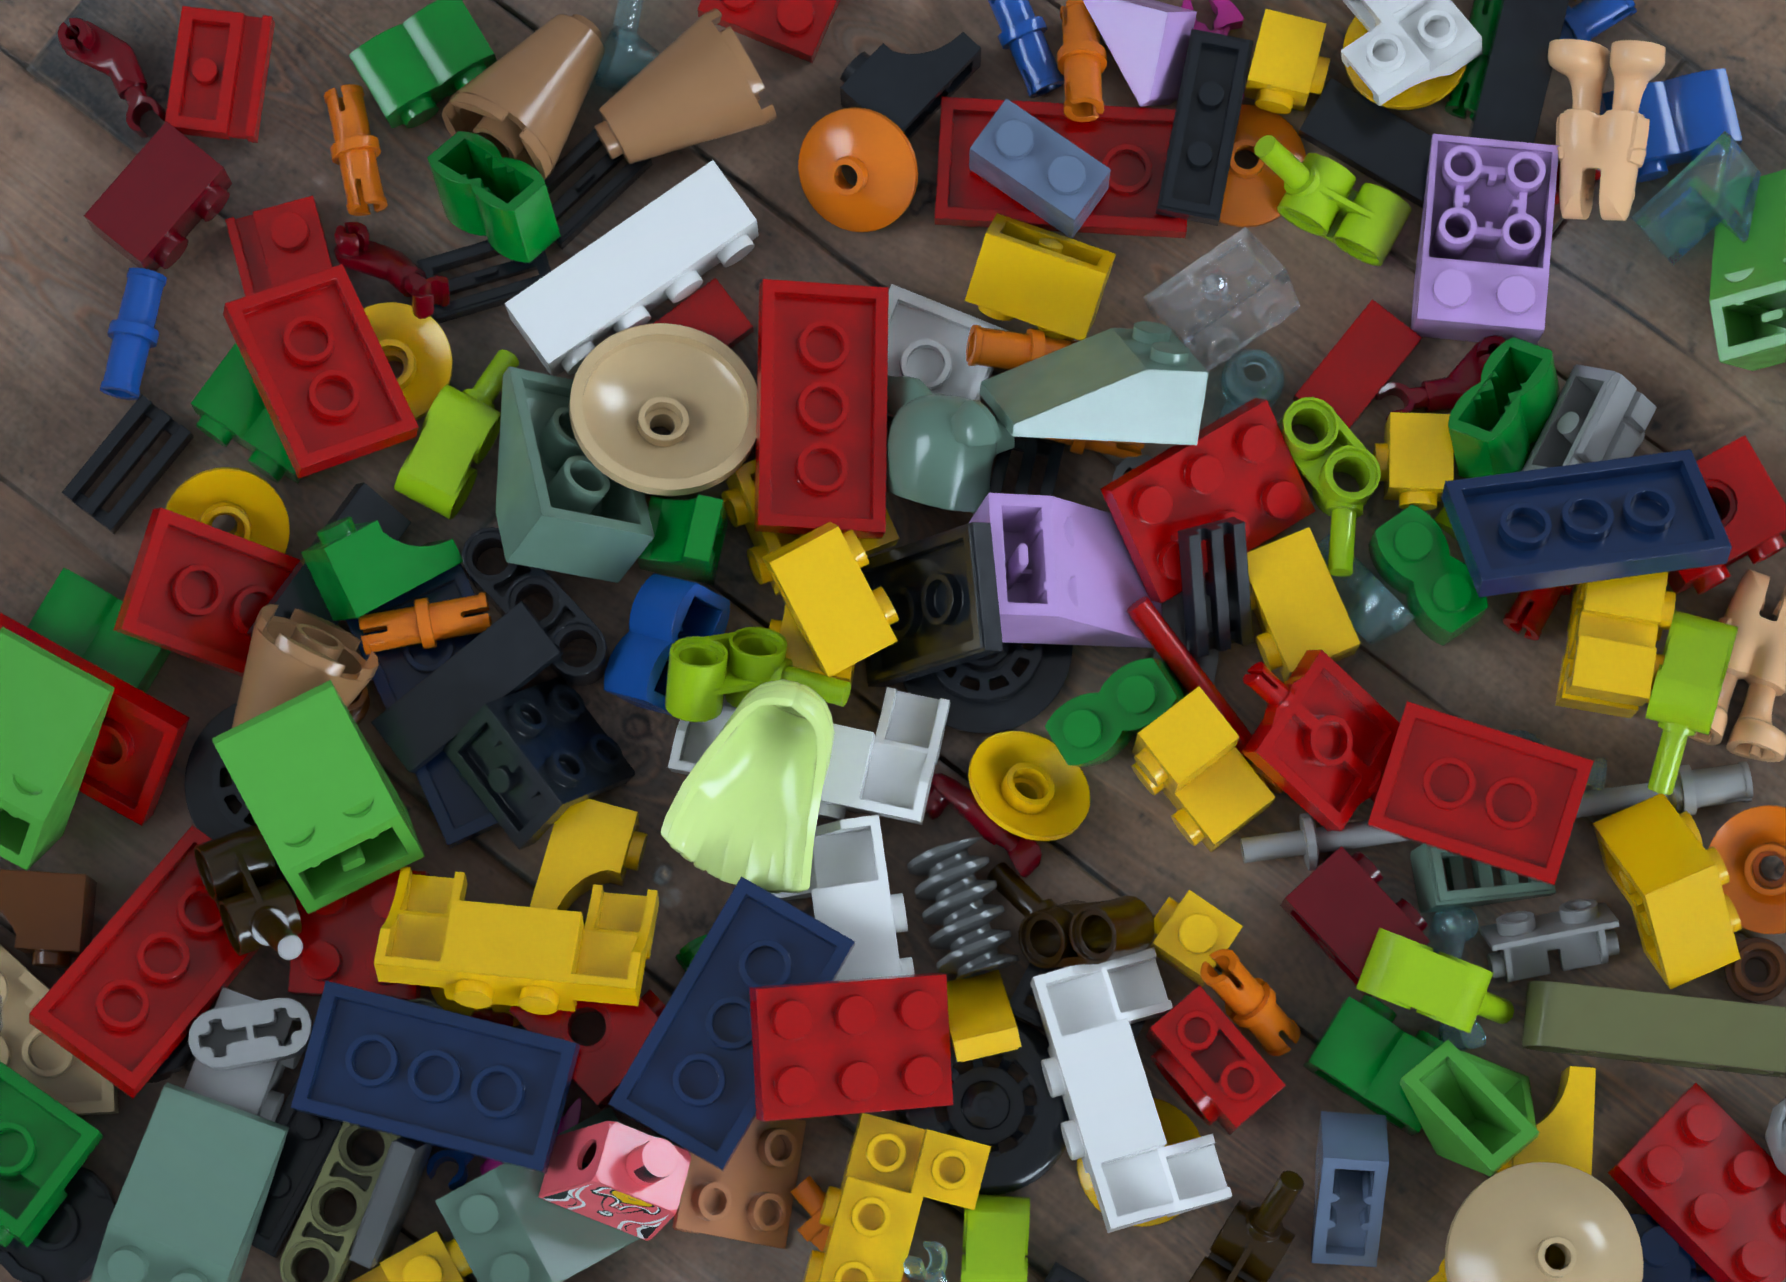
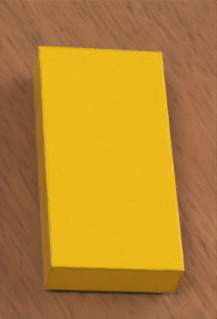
(980, 1017)

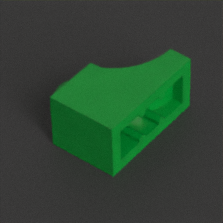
(686, 538)
(365, 568)

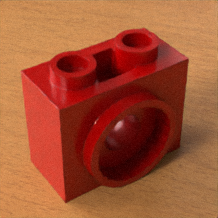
(1750, 513)
(1211, 1063)
(604, 1064)

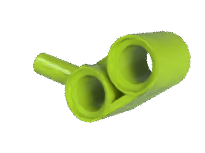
(1324, 204)
(453, 435)
(1335, 452)
(731, 666)
(1687, 689)
(1431, 983)
(996, 1240)

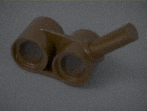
(251, 907)
(1077, 929)
(1252, 1238)

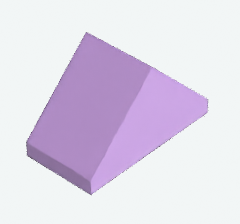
(1147, 44)

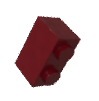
(160, 200)
(1345, 908)

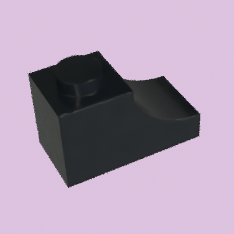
(909, 85)

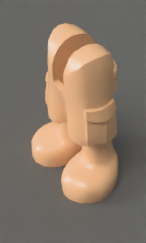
(1606, 141)
(1761, 662)

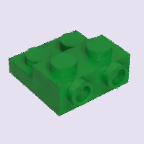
(38, 1155)

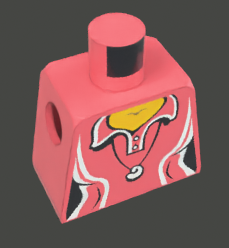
(629, 1177)

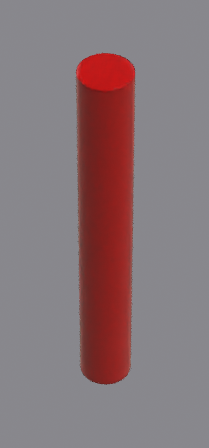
(1183, 663)

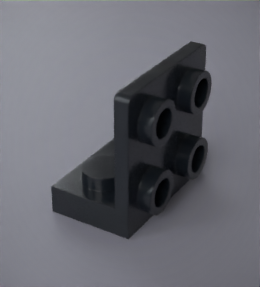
(536, 758)

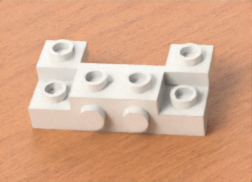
(1408, 43)
(866, 771)
(854, 897)
(1109, 1097)

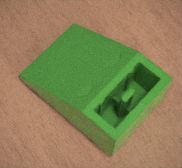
(1751, 283)
(46, 741)
(319, 797)

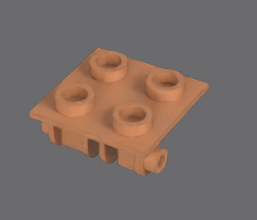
(752, 1194)

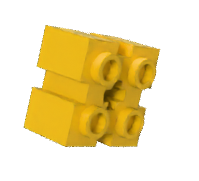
(1612, 644)

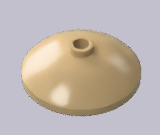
(670, 381)
(1537, 1205)

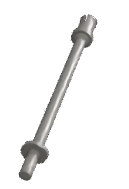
(1691, 791)

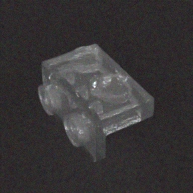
(1225, 299)

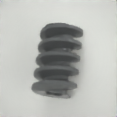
(960, 910)

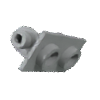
(1573, 930)

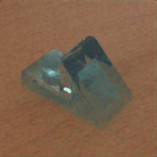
(1710, 190)

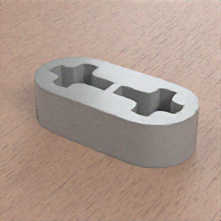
(249, 1018)

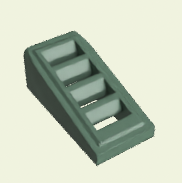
(1432, 887)

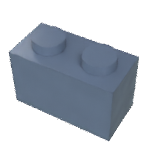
(1039, 168)

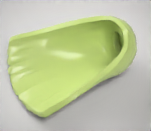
(758, 791)

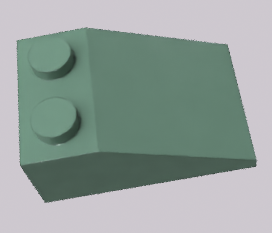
(1106, 388)
(550, 497)
(191, 1193)
(520, 1237)

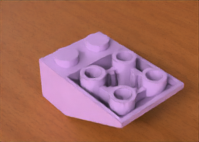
(1485, 239)
(1061, 572)

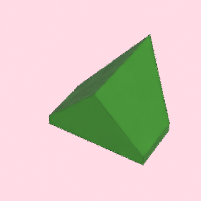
(1471, 1108)

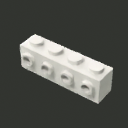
(634, 269)

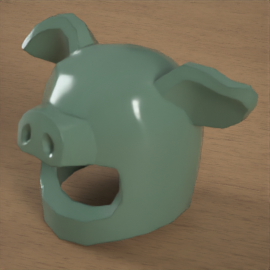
(940, 446)

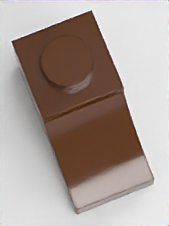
(49, 914)

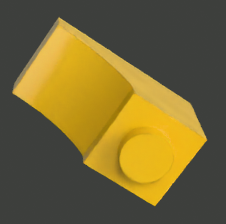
(586, 848)
(1567, 1126)

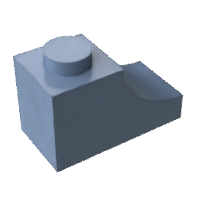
(1349, 1188)

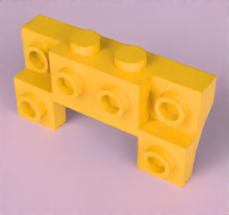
(515, 952)
(882, 1197)

